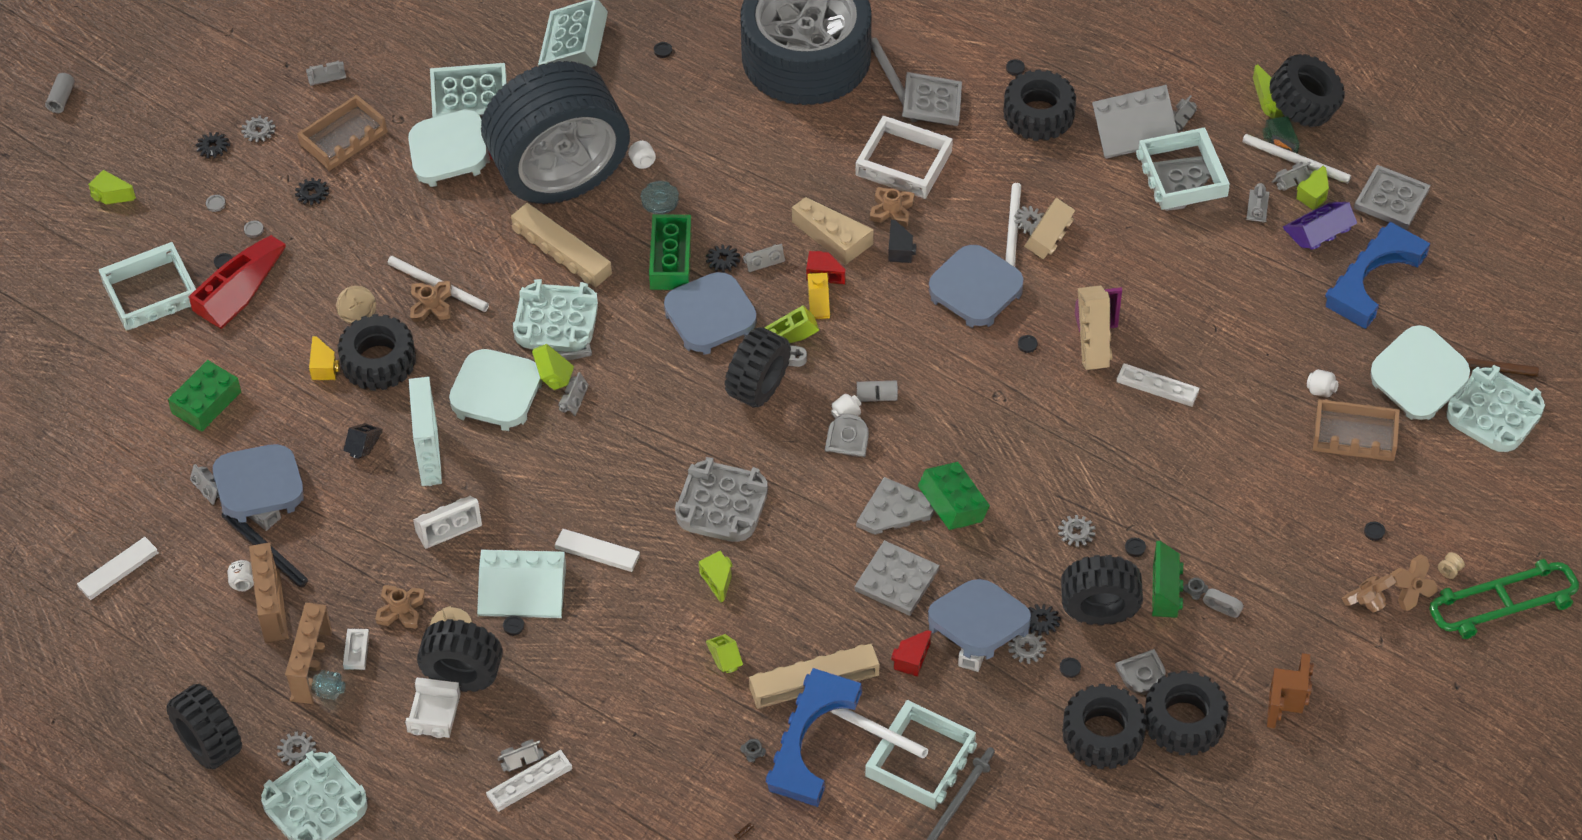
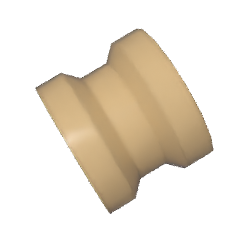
(1451, 565)

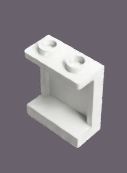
(433, 708)

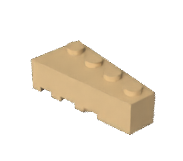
(832, 230)
(1094, 327)

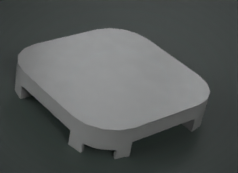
(721, 501)

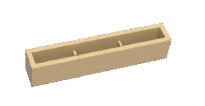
(561, 245)
(787, 682)

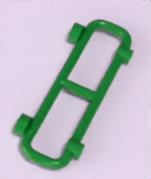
(1467, 626)

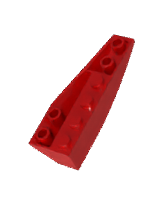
(235, 282)

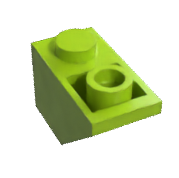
(1315, 189)

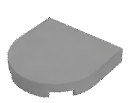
(847, 436)
(1141, 671)

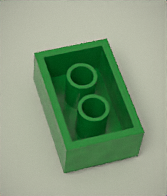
(204, 395)
(953, 495)

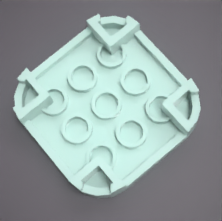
(447, 146)
(555, 316)
(1420, 372)
(495, 388)
(1495, 409)
(314, 799)

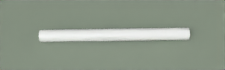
(1295, 158)
(1012, 227)
(432, 281)
(881, 732)

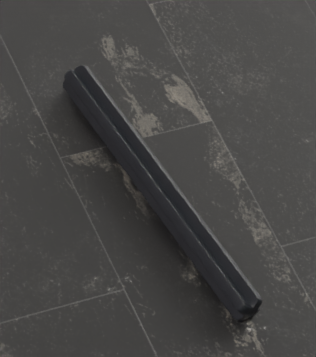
(280, 562)

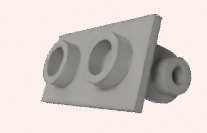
(321, 74)
(1186, 109)
(1286, 178)
(1258, 203)
(764, 257)
(576, 390)
(203, 480)
(512, 757)

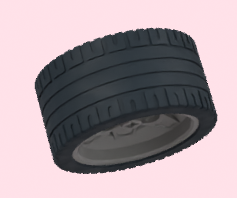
(794, 51)
(555, 132)

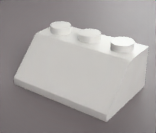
(448, 521)

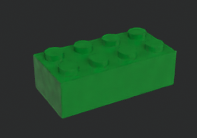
(670, 251)

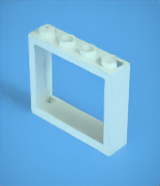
(1178, 141)
(137, 265)
(425, 431)
(933, 721)

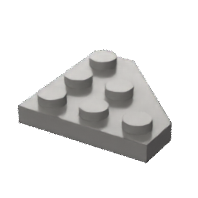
(1182, 175)
(894, 507)

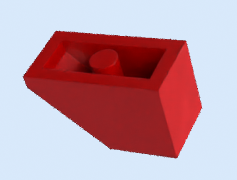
(825, 263)
(912, 653)

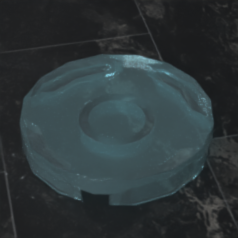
(659, 197)

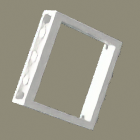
(897, 179)

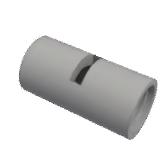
(60, 92)
(877, 391)

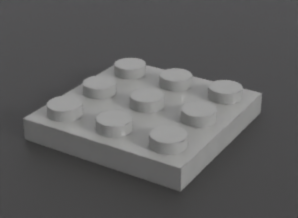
(932, 99)
(1392, 196)
(897, 578)

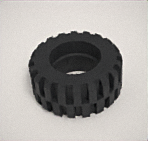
(1307, 90)
(1039, 122)
(757, 367)
(381, 371)
(1101, 590)
(460, 654)
(1189, 689)
(204, 726)
(1099, 749)

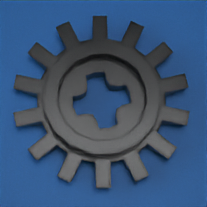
(220, 141)
(309, 186)
(720, 264)
(1051, 619)

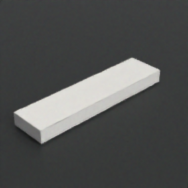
(1158, 385)
(597, 550)
(117, 568)
(529, 780)

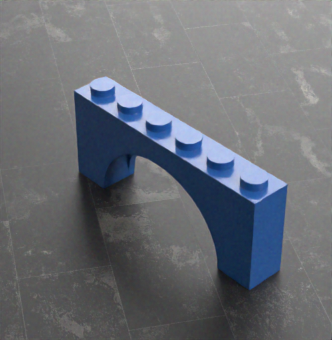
(1390, 246)
(821, 694)

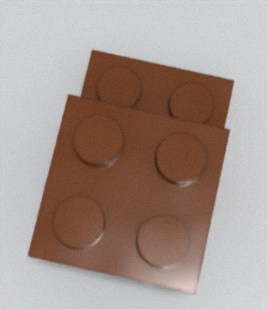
(1289, 690)

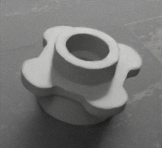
(1195, 583)
(753, 744)

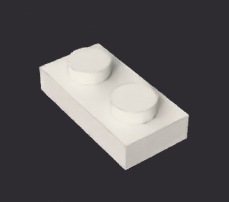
(356, 649)

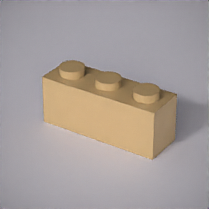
(1050, 229)

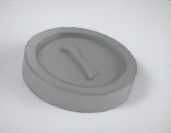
(215, 203)
(253, 229)

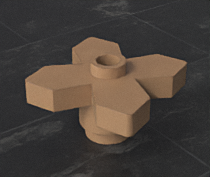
(892, 205)
(430, 300)
(1413, 582)
(1370, 593)
(400, 605)

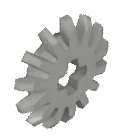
(261, 123)
(1023, 217)
(1077, 524)
(1033, 642)
(295, 741)

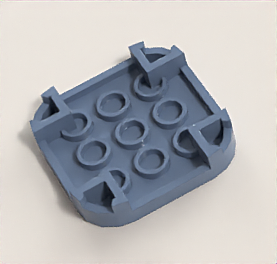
(976, 285)
(710, 311)
(257, 481)
(979, 617)

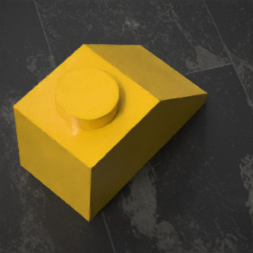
(818, 295)
(322, 361)

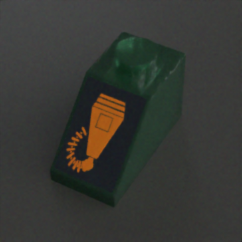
(1281, 133)

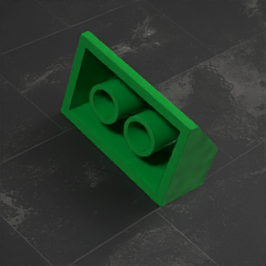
(1166, 582)

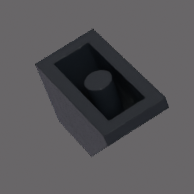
(900, 244)
(361, 440)

